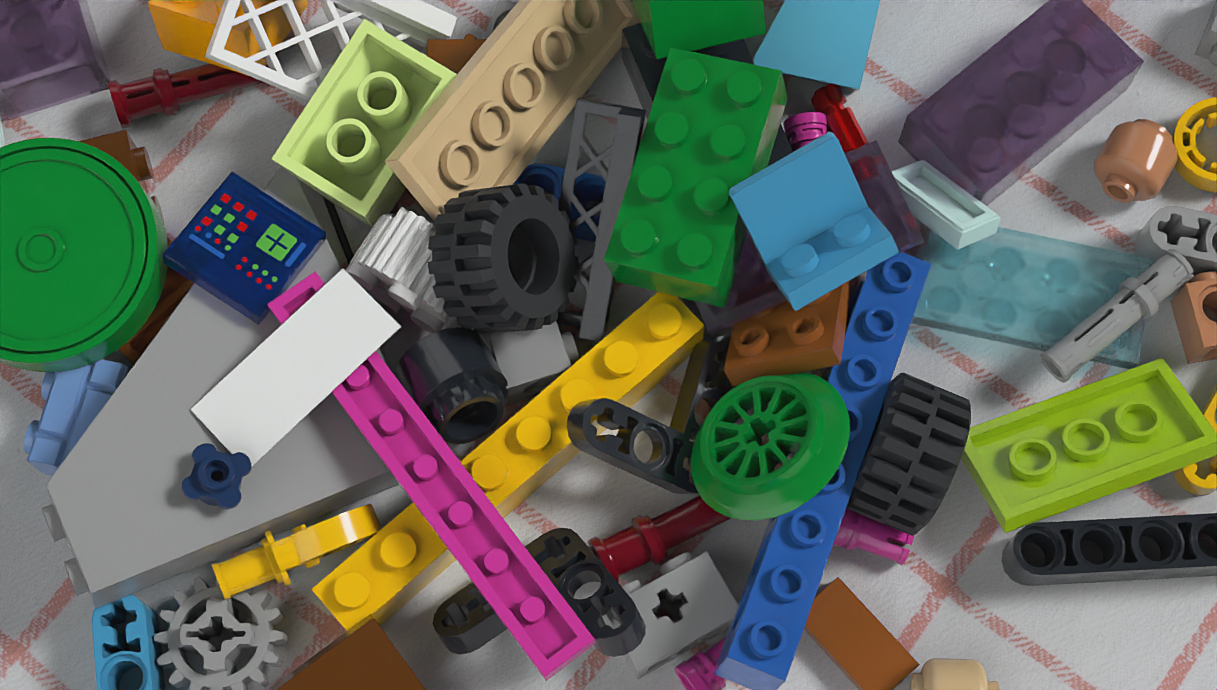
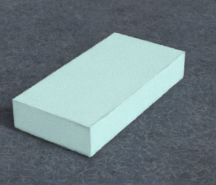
(945, 205)

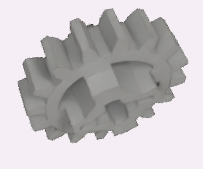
(221, 664)

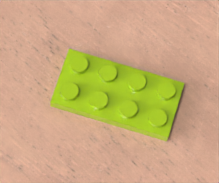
(1086, 444)

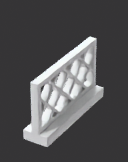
(404, 18)

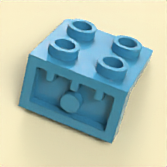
(811, 221)

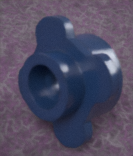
(219, 493)

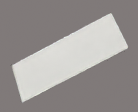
(295, 368)

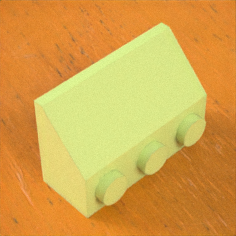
(358, 121)

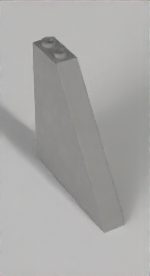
(123, 479)

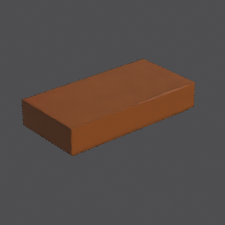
(857, 640)

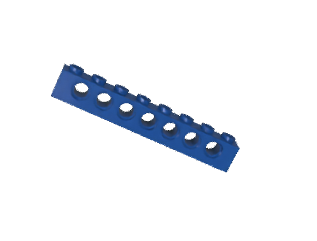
(800, 542)

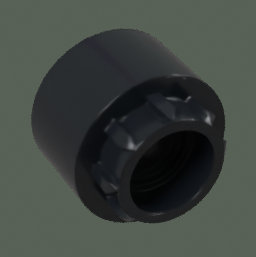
(454, 383)

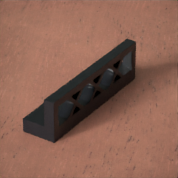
(623, 153)

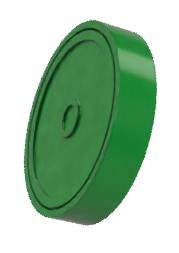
(74, 255)

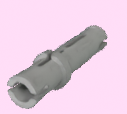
(1135, 300)

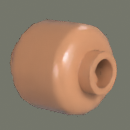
(1135, 161)

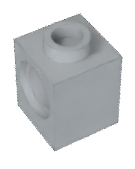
(532, 359)

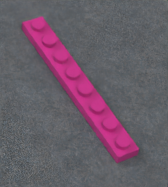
(454, 506)

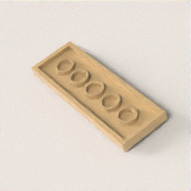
(509, 98)

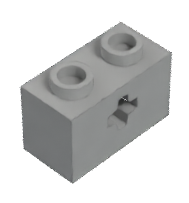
(704, 614)

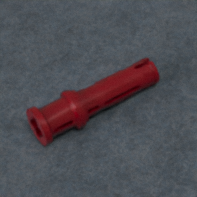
(167, 91)
(650, 538)

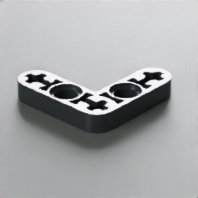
(670, 443)
(567, 575)

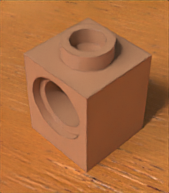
(1194, 327)

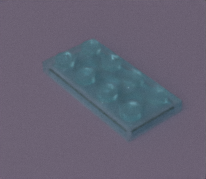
(1026, 290)

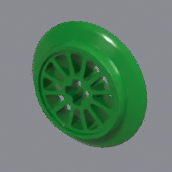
(731, 455)

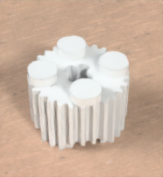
(396, 269)

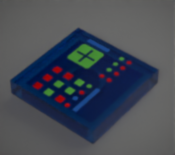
(244, 247)

